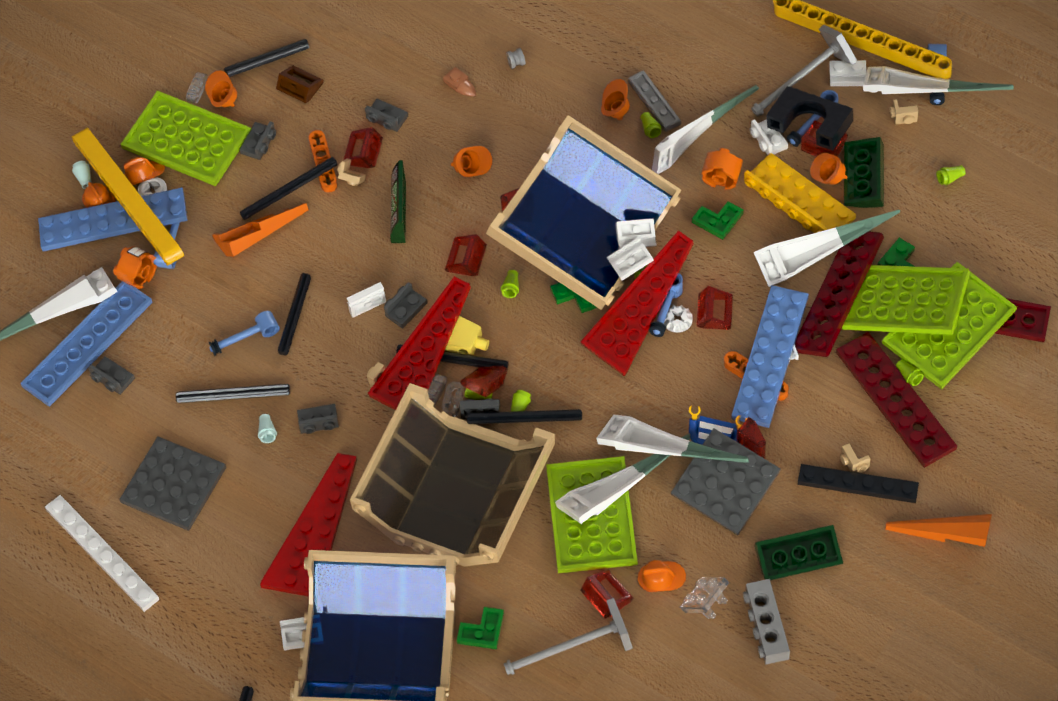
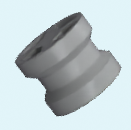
(515, 58)

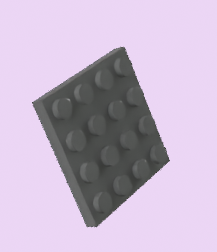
(173, 483)
(726, 489)

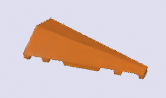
(242, 237)
(963, 528)

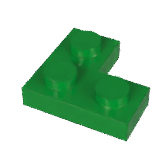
(720, 223)
(898, 254)
(563, 294)
(485, 634)

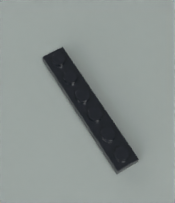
(858, 483)

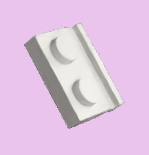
(846, 74)
(632, 229)
(630, 258)
(366, 299)
(292, 633)

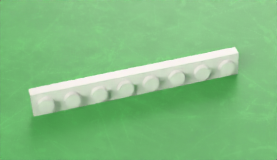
(102, 553)

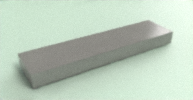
(654, 101)

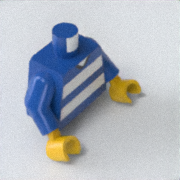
(702, 427)

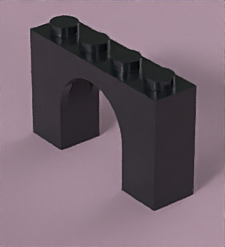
(797, 102)

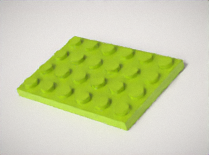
(186, 138)
(909, 300)
(945, 355)
(602, 539)

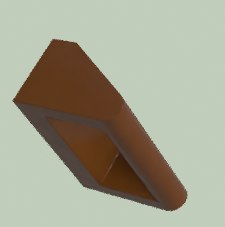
(297, 88)

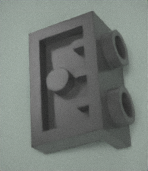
(386, 115)
(258, 140)
(404, 305)
(111, 375)
(478, 406)
(317, 418)

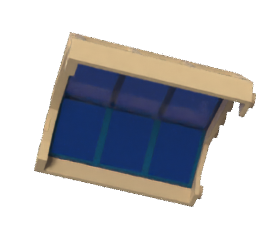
(570, 209)
(377, 627)

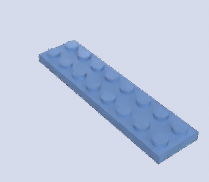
(107, 220)
(86, 343)
(770, 355)

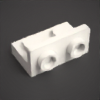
(769, 139)

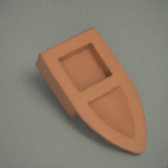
(459, 82)

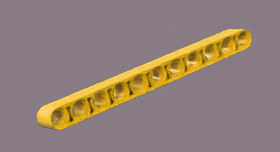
(872, 40)
(127, 196)

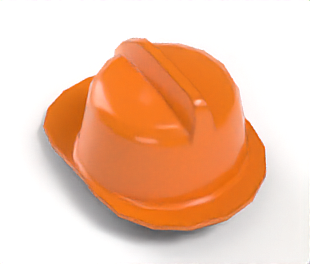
(220, 89)
(615, 99)
(472, 161)
(141, 169)
(828, 169)
(97, 194)
(661, 576)

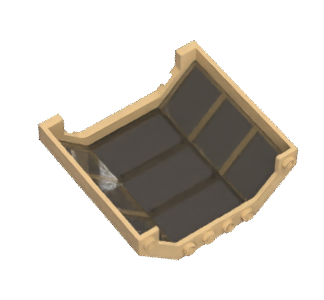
(448, 482)

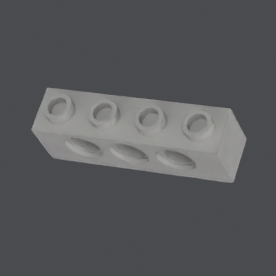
(762, 592)

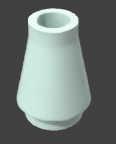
(82, 173)
(266, 431)

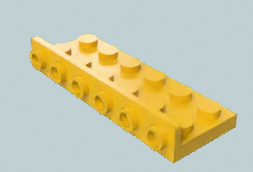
(797, 195)

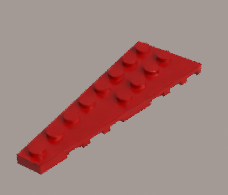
(628, 320)
(423, 349)
(313, 529)

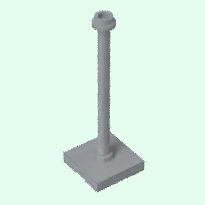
(837, 47)
(615, 626)

